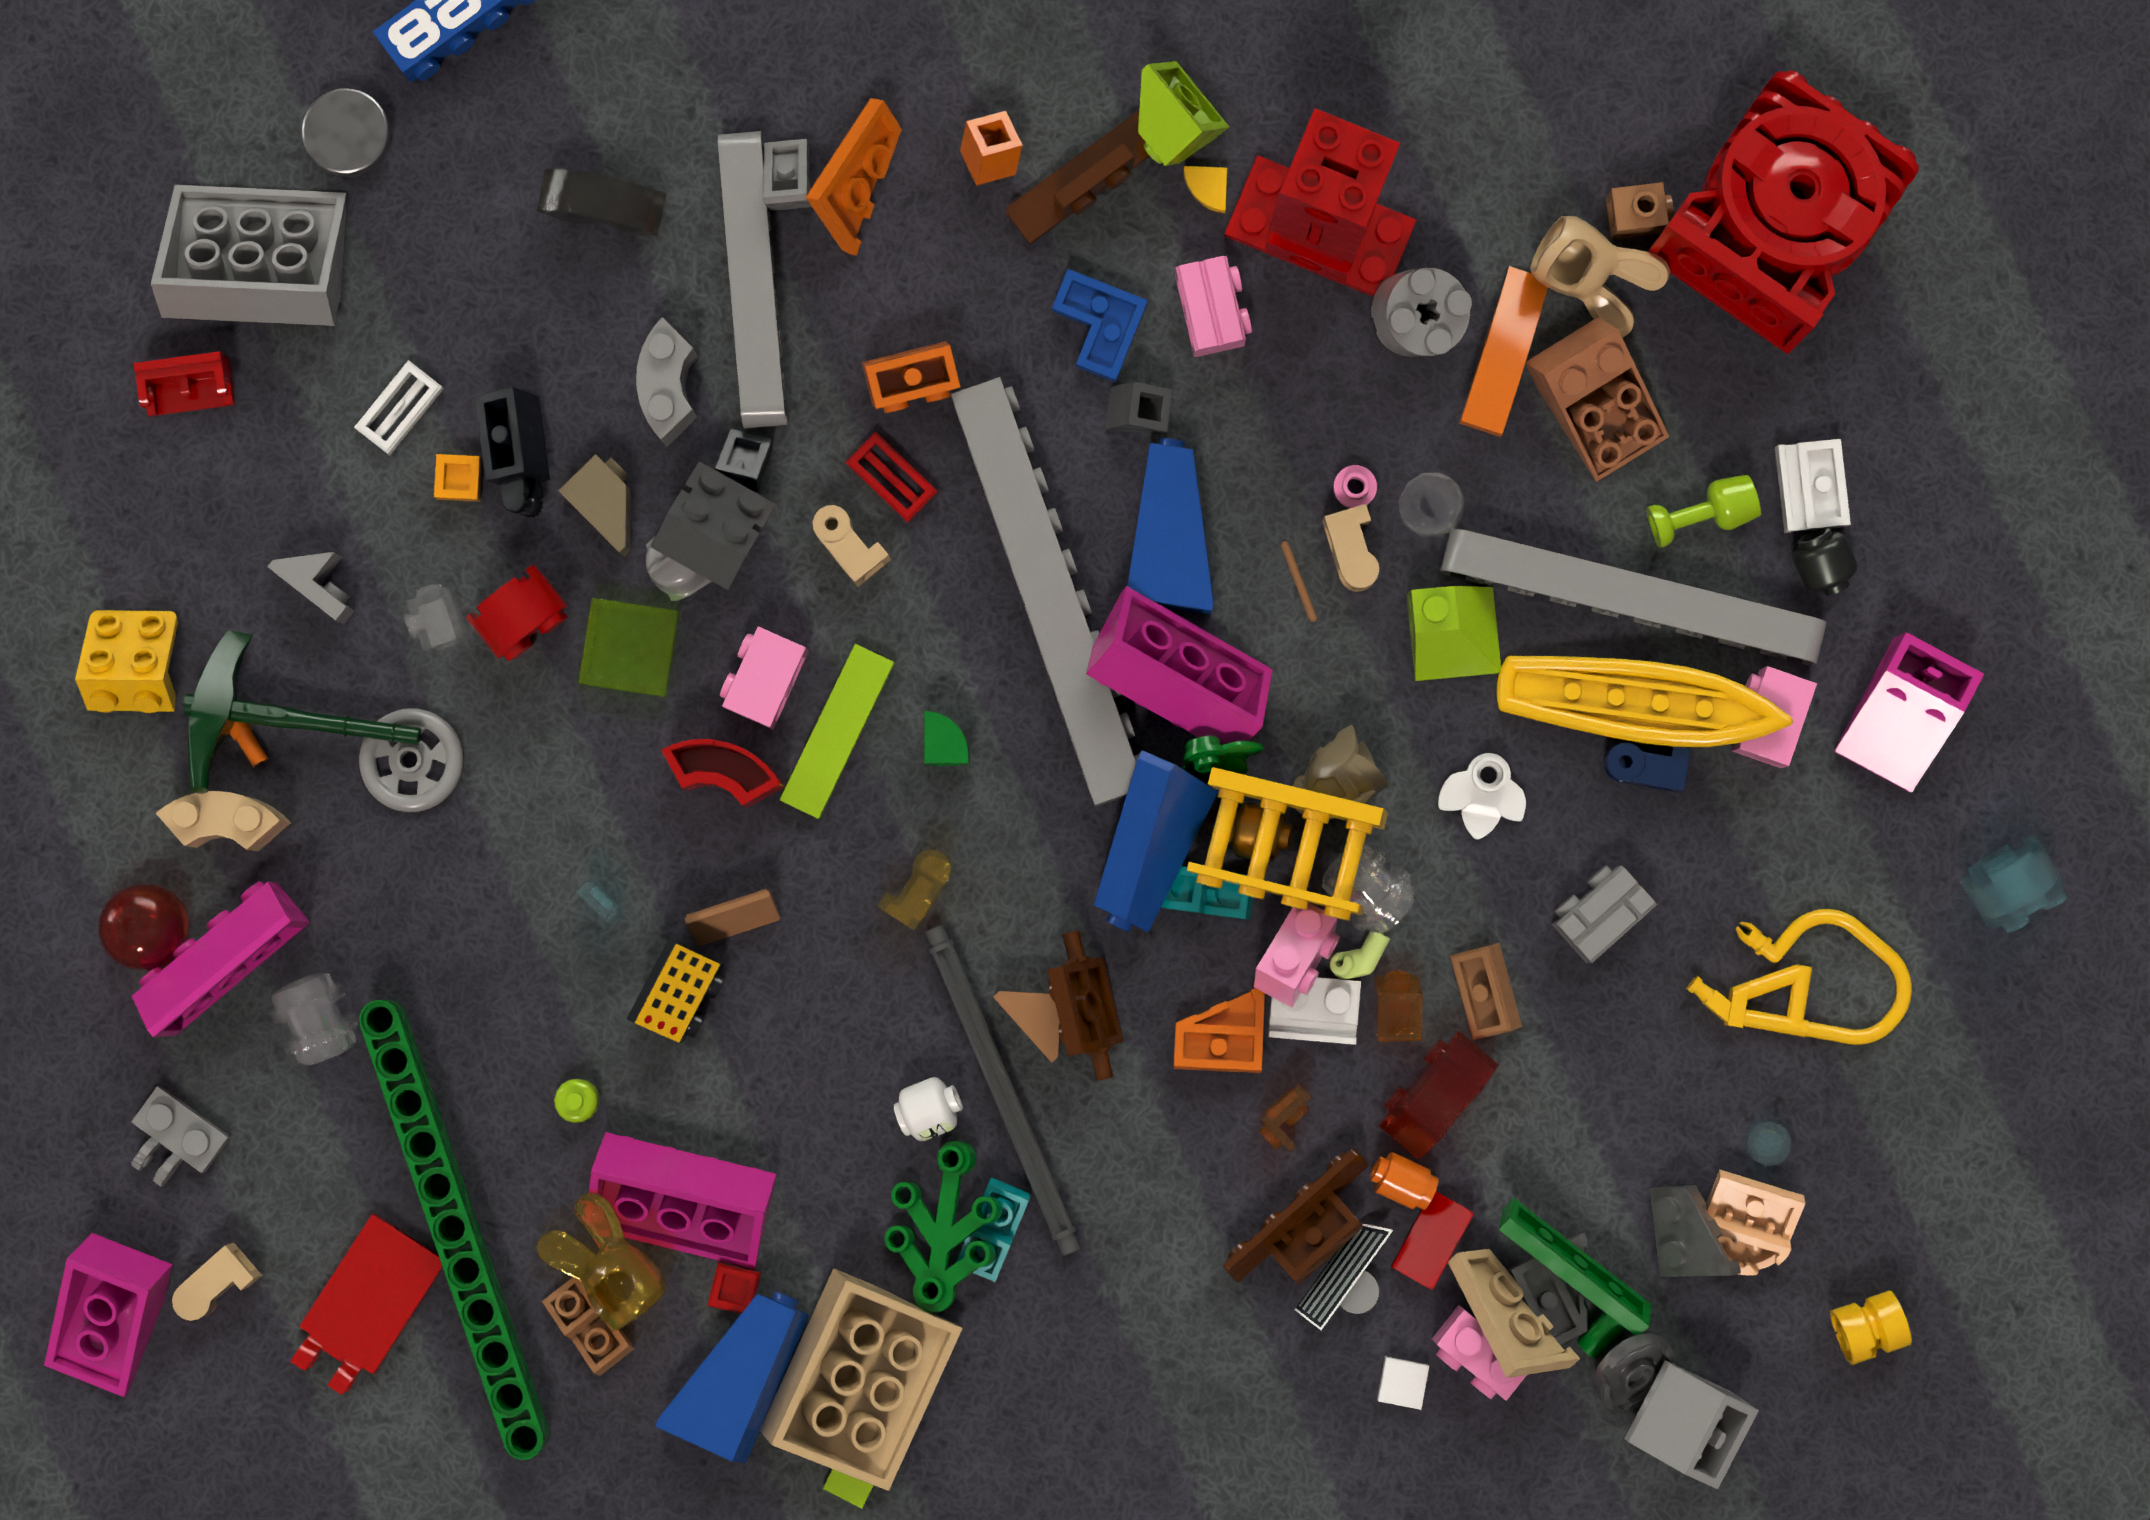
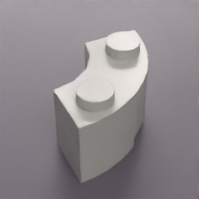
(662, 381)

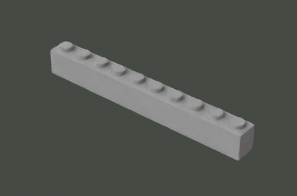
(1046, 586)

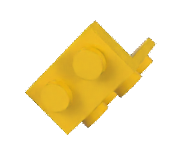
(128, 661)

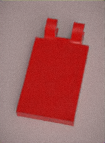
(368, 1301)

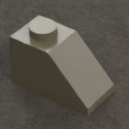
(603, 500)

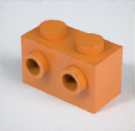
(910, 376)

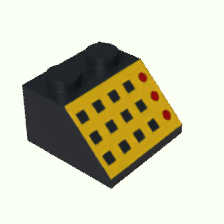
(677, 992)

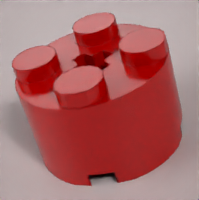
(517, 613)

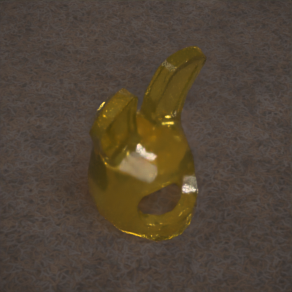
(619, 1278)

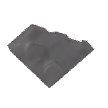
(1687, 1235)
(1552, 1296)

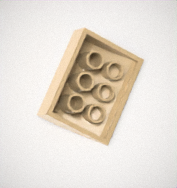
(860, 1380)

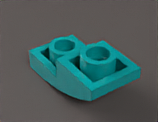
(1002, 1231)

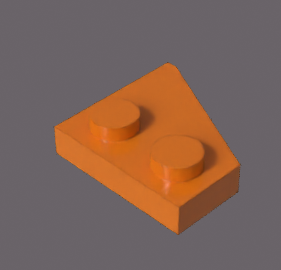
(1223, 1037)

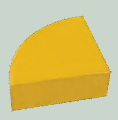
(1207, 186)

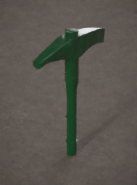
(216, 709)

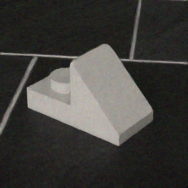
(786, 174)
(308, 574)

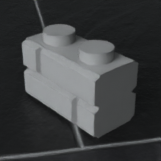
(1603, 912)

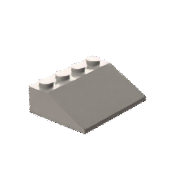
(251, 258)

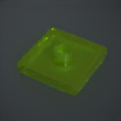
(628, 647)

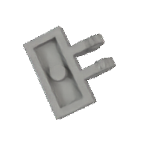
(180, 1131)

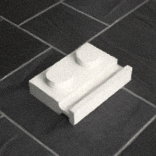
(1812, 485)
(1322, 1015)

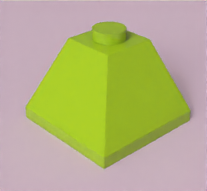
(1174, 114)
(1453, 632)

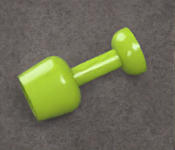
(1728, 502)

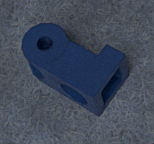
(1632, 766)

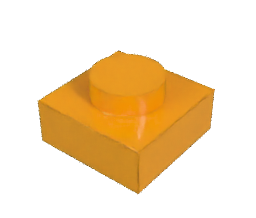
(458, 477)

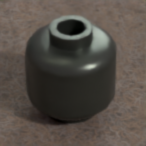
(1825, 561)

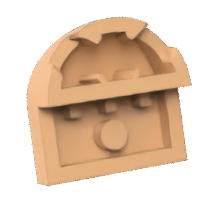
(1754, 1220)

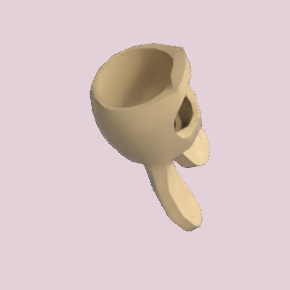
(1578, 262)

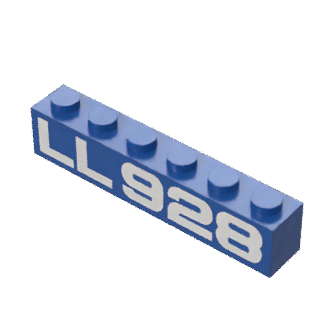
(436, 28)

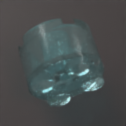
(2014, 885)

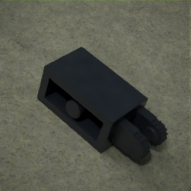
(514, 447)

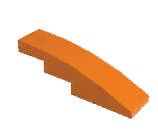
(1504, 352)

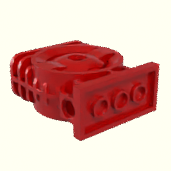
(1748, 252)

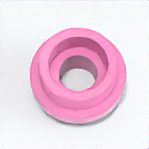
(1341, 489)

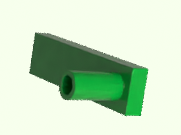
(1621, 1304)

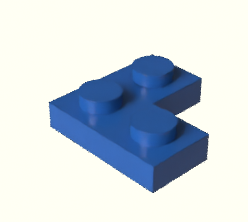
(1110, 314)

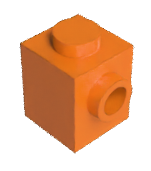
(991, 148)

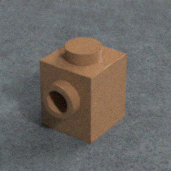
(1638, 210)

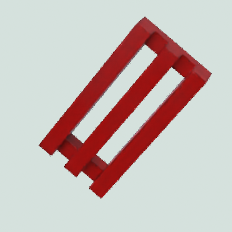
(918, 503)

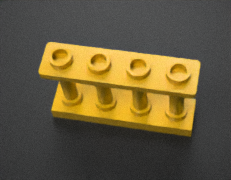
(1274, 801)

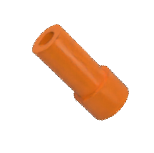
(244, 736)

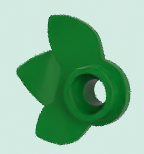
(1208, 752)

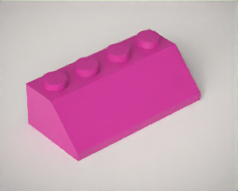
(1179, 670)
(218, 960)
(684, 1199)

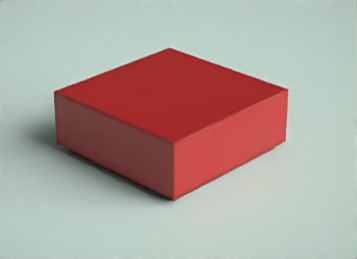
(733, 1287)

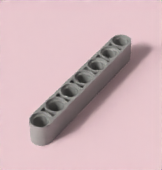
(751, 280)

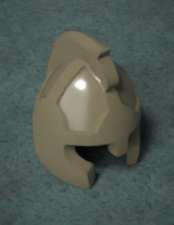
(1343, 770)

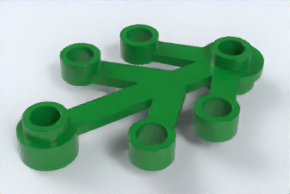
(943, 1233)

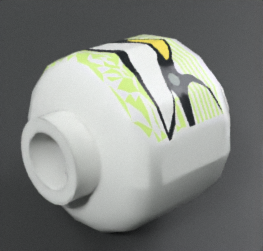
(927, 1109)

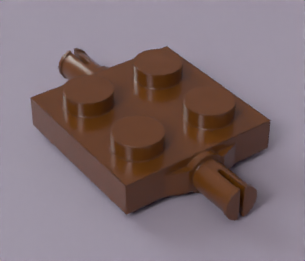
(1085, 1006)

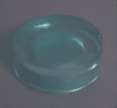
(1768, 1143)

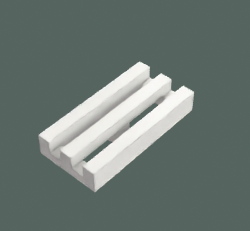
(413, 416)

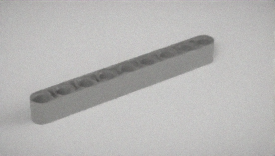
(1633, 594)

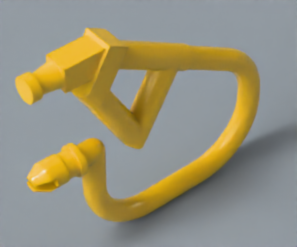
(1734, 1010)

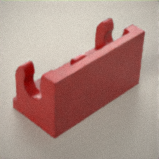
(184, 383)

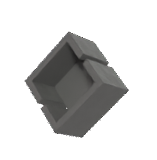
(713, 525)

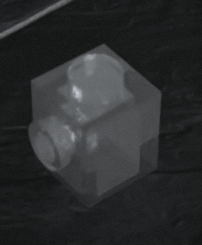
(436, 619)

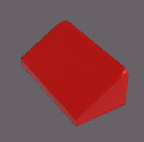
(1432, 1240)

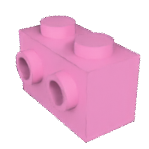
(1295, 953)
(1465, 1344)

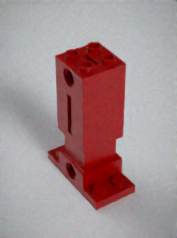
(1326, 206)

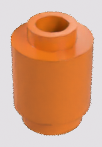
(1404, 1181)

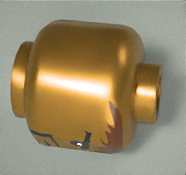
(1246, 828)

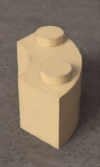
(221, 815)

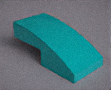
(1203, 899)

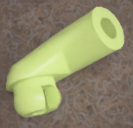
(1359, 961)

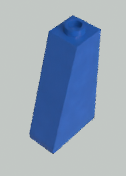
(1169, 541)
(1151, 841)
(738, 1380)

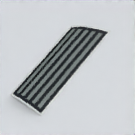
(1341, 1275)

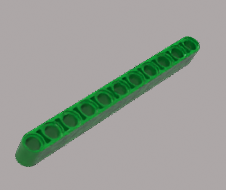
(452, 1250)

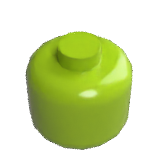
(576, 1100)

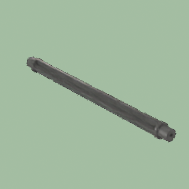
(1002, 1090)

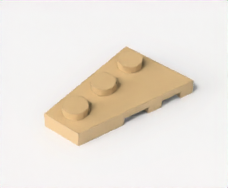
(1511, 1328)

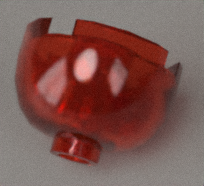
(143, 926)

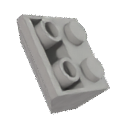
(1691, 1424)

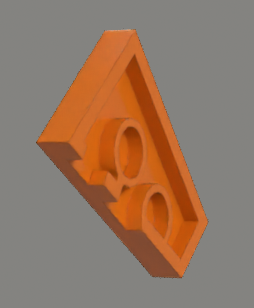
(847, 182)

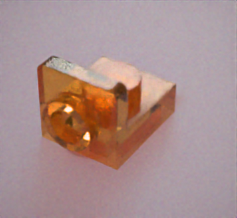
(1398, 1007)
(1287, 1108)

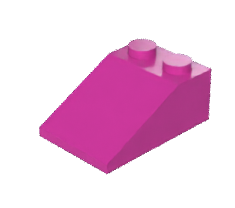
(106, 1313)

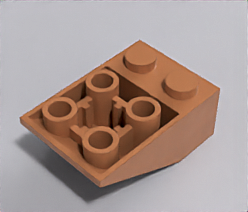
(1598, 397)

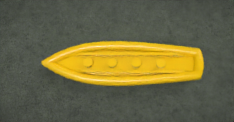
(1636, 700)

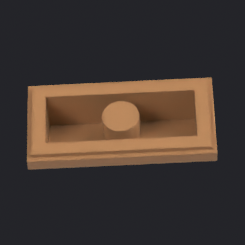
(733, 917)
(1486, 991)

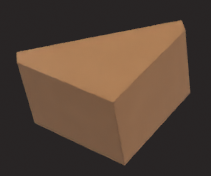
(1036, 1017)

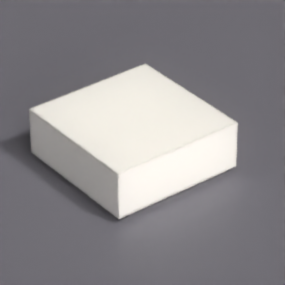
(1403, 1383)

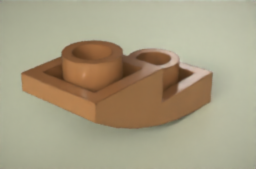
(582, 1324)

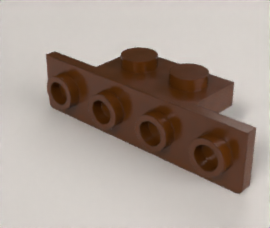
(1079, 181)
(1307, 1229)

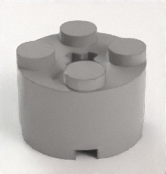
(1444, 309)

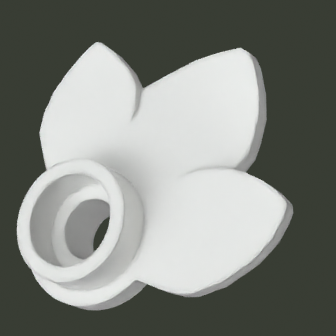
(1483, 802)

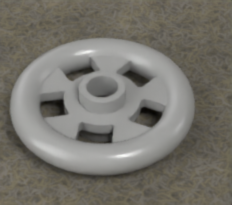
(429, 792)

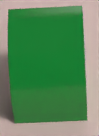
(944, 742)

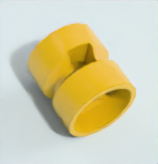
(1871, 1327)

